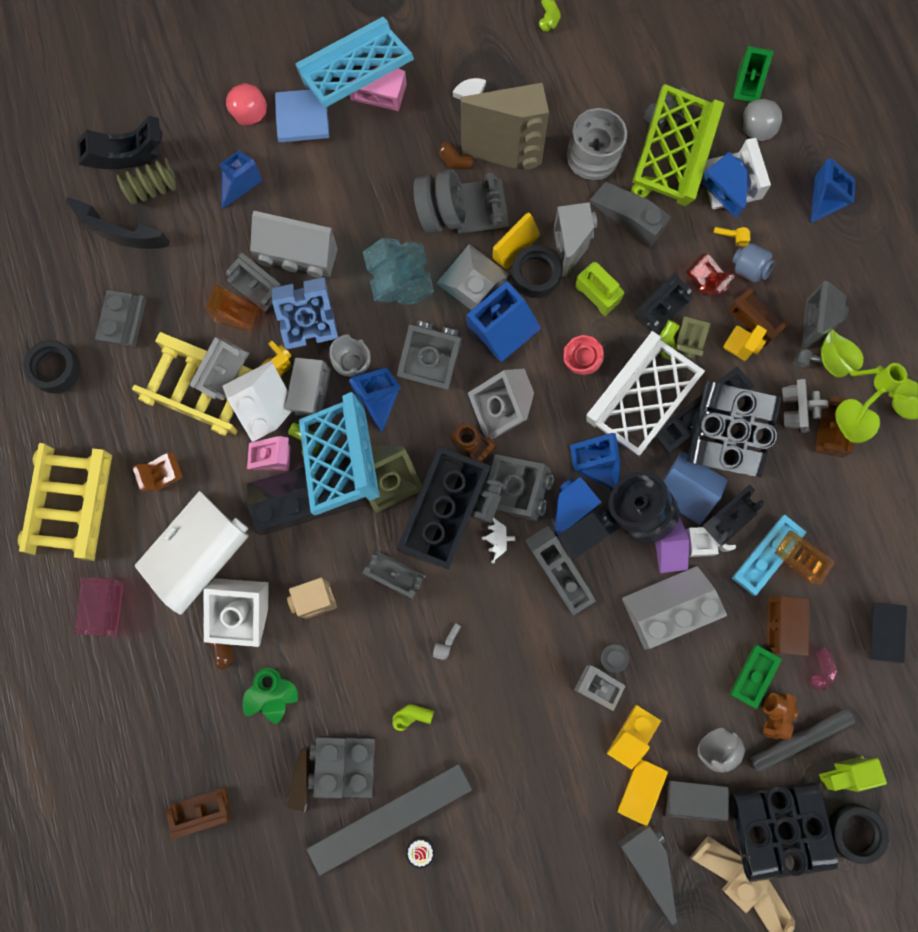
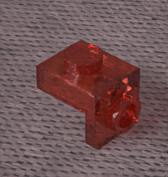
(709, 276)

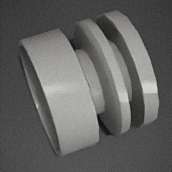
(596, 143)

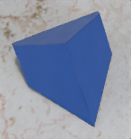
(238, 176)
(832, 190)
(377, 393)
(598, 459)

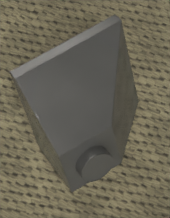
(823, 312)

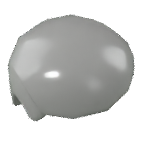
(762, 119)
(349, 356)
(721, 750)

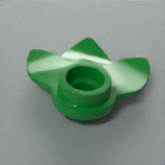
(269, 700)

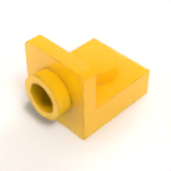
(281, 360)

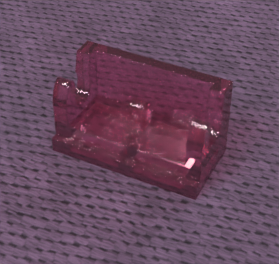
(99, 607)

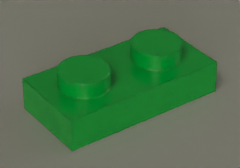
(755, 676)

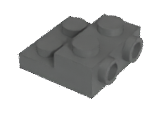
(430, 354)
(524, 487)
(342, 767)

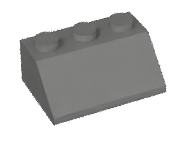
(292, 244)
(673, 607)

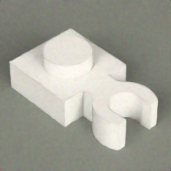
(703, 544)

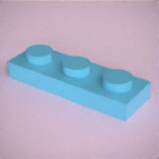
(763, 560)

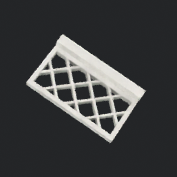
(628, 377)

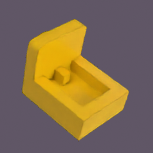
(744, 343)

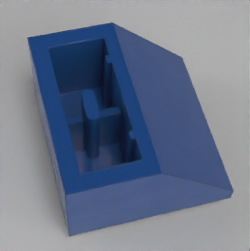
(503, 322)

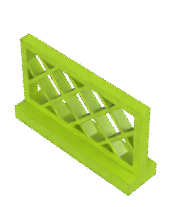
(695, 157)

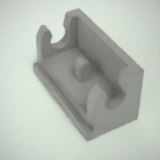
(219, 367)
(308, 387)

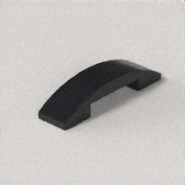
(142, 238)
(679, 426)

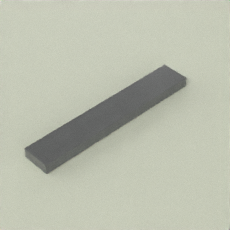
(389, 819)

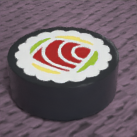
(420, 852)

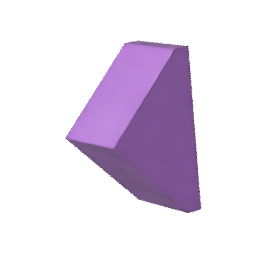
(673, 550)

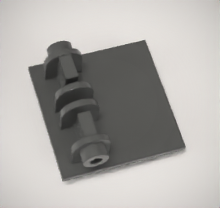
(485, 205)

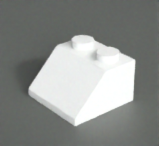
(258, 400)
(235, 611)

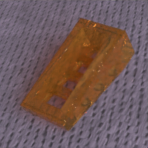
(821, 569)

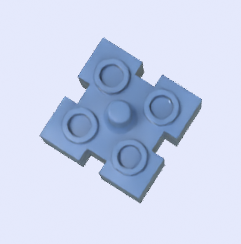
(304, 313)

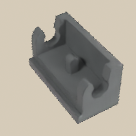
(252, 282)
(394, 575)
(696, 802)

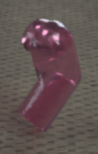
(827, 672)

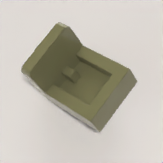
(692, 336)

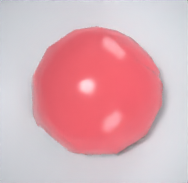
(246, 104)
(583, 355)

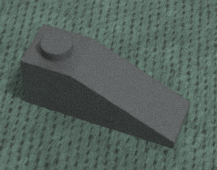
(631, 212)
(560, 570)
(650, 860)

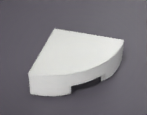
(469, 87)

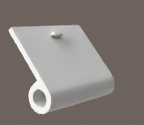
(190, 552)

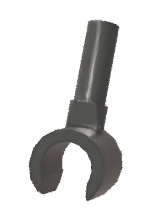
(804, 357)

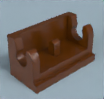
(752, 312)
(829, 436)
(788, 625)
(199, 813)

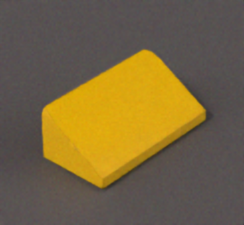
(521, 235)
(642, 792)

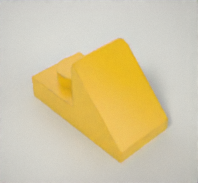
(634, 737)

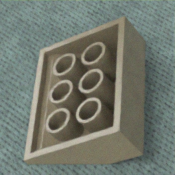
(505, 126)

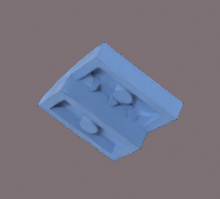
(300, 116)

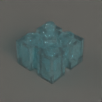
(398, 271)

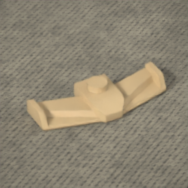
(744, 893)

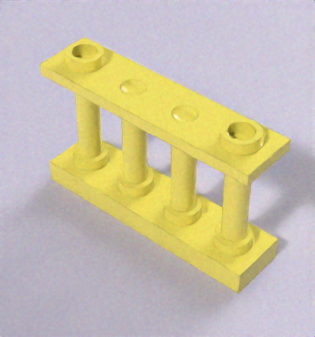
(171, 349)
(88, 517)

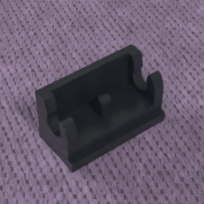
(664, 304)
(733, 516)
(888, 633)

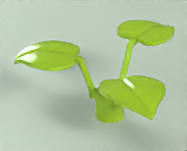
(854, 419)

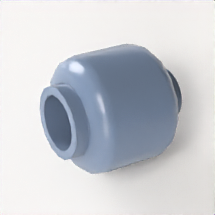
(753, 262)

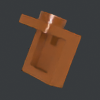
(157, 473)

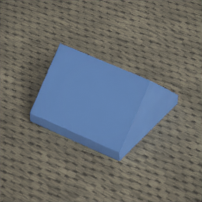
(694, 488)

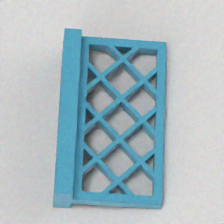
(351, 52)
(357, 444)

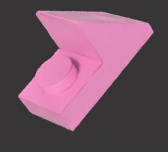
(269, 454)

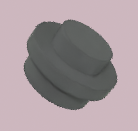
(614, 658)

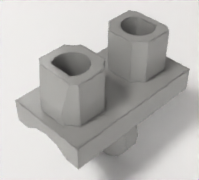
(798, 394)

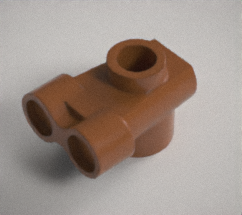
(782, 714)

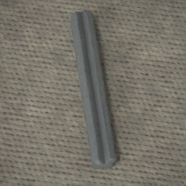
(802, 740)

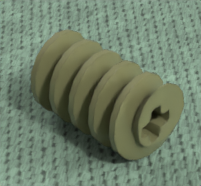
(148, 182)

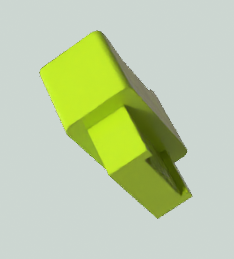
(599, 288)
(854, 775)

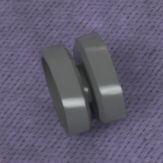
(440, 201)

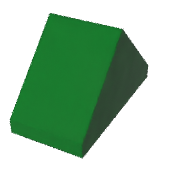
(752, 73)

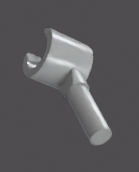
(441, 651)

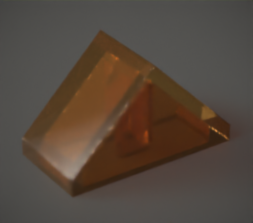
(231, 310)

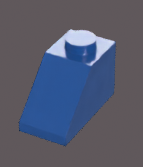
(728, 183)
(573, 504)

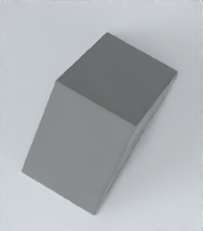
(599, 687)

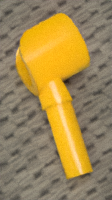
(741, 234)

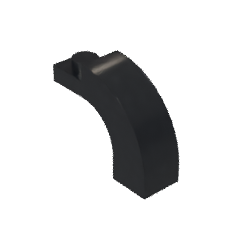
(120, 150)

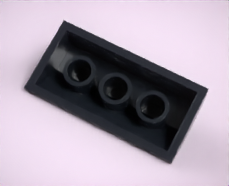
(284, 499)
(443, 508)

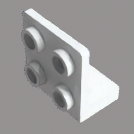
(757, 176)

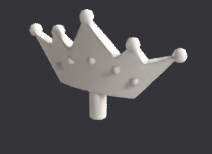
(498, 539)

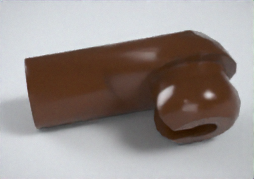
(452, 158)
(223, 654)

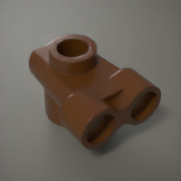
(478, 448)

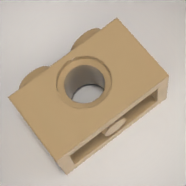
(311, 598)

